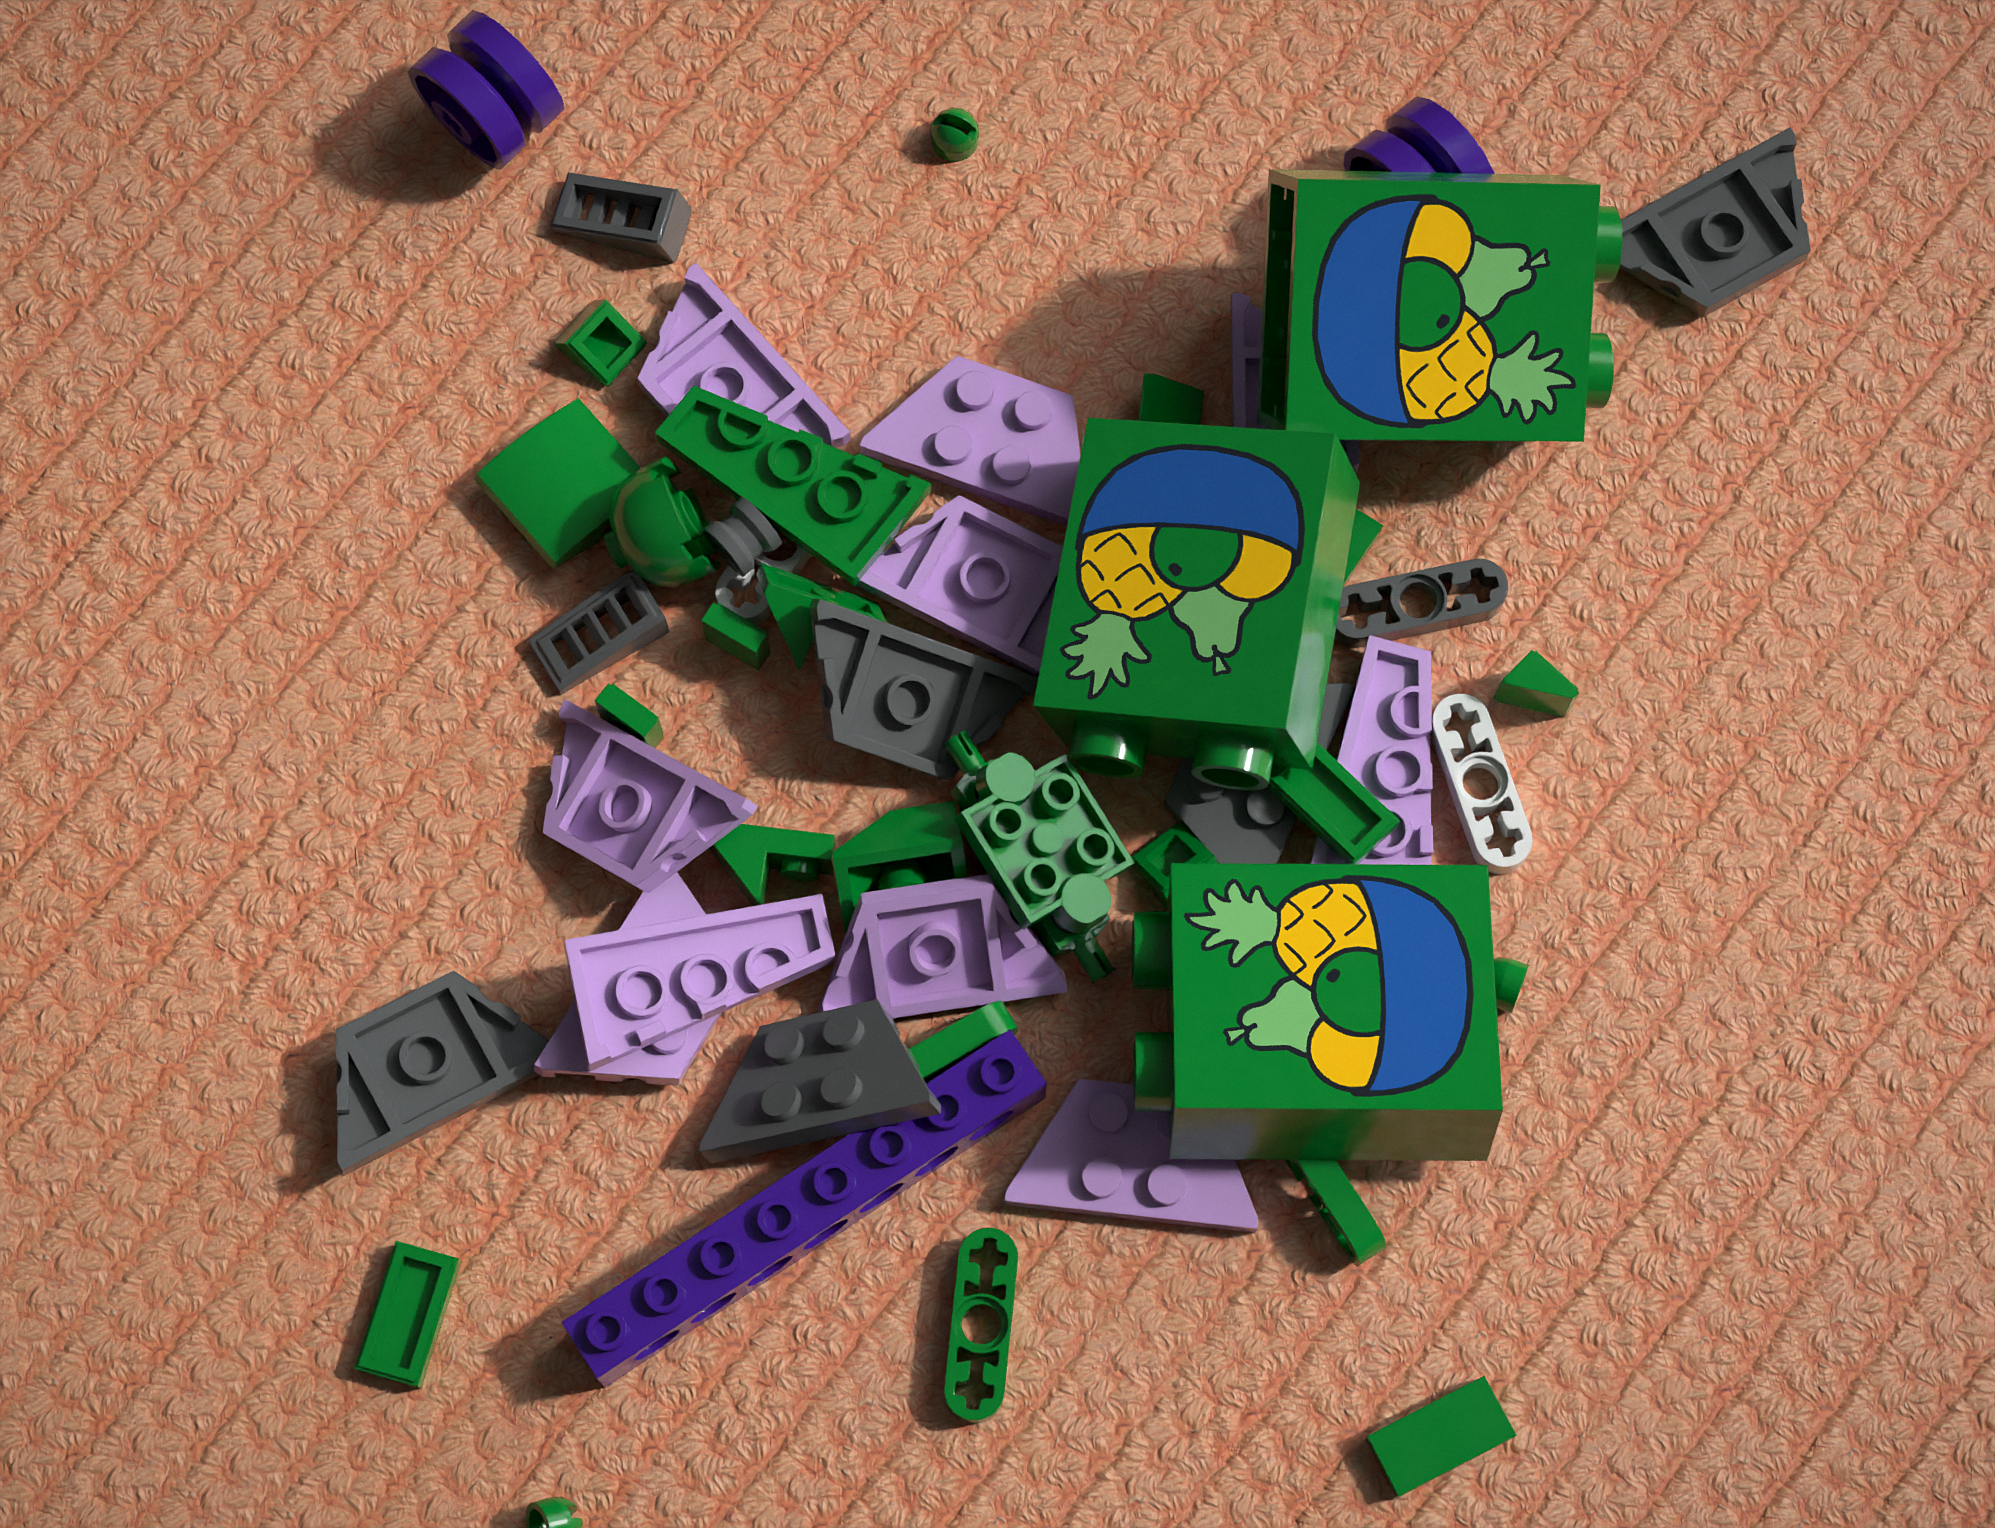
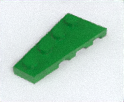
(814, 494)

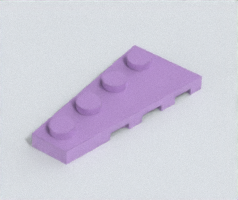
(1390, 748)
(677, 973)

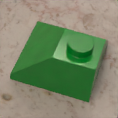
(900, 851)

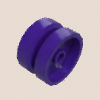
(486, 89)
(1419, 139)

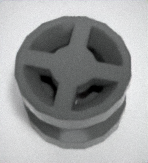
(742, 536)

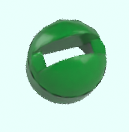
(950, 142)
(1508, 982)
(552, 1513)

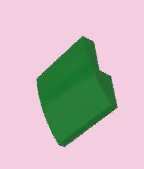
(559, 482)

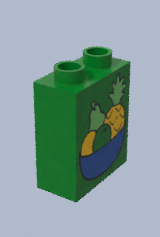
(1434, 305)
(1197, 599)
(1321, 1012)

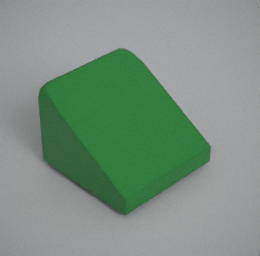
(600, 341)
(1169, 401)
(1537, 687)
(1173, 846)

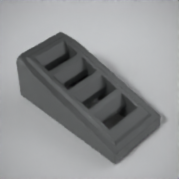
(658, 228)
(631, 637)

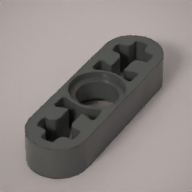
(1465, 607)

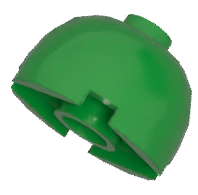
(659, 528)

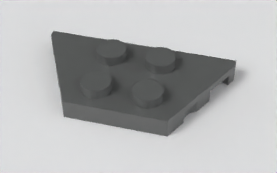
(1722, 229)
(904, 691)
(1245, 823)
(425, 1066)
(818, 1082)

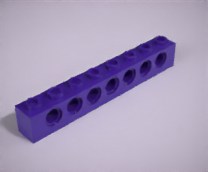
(802, 1212)

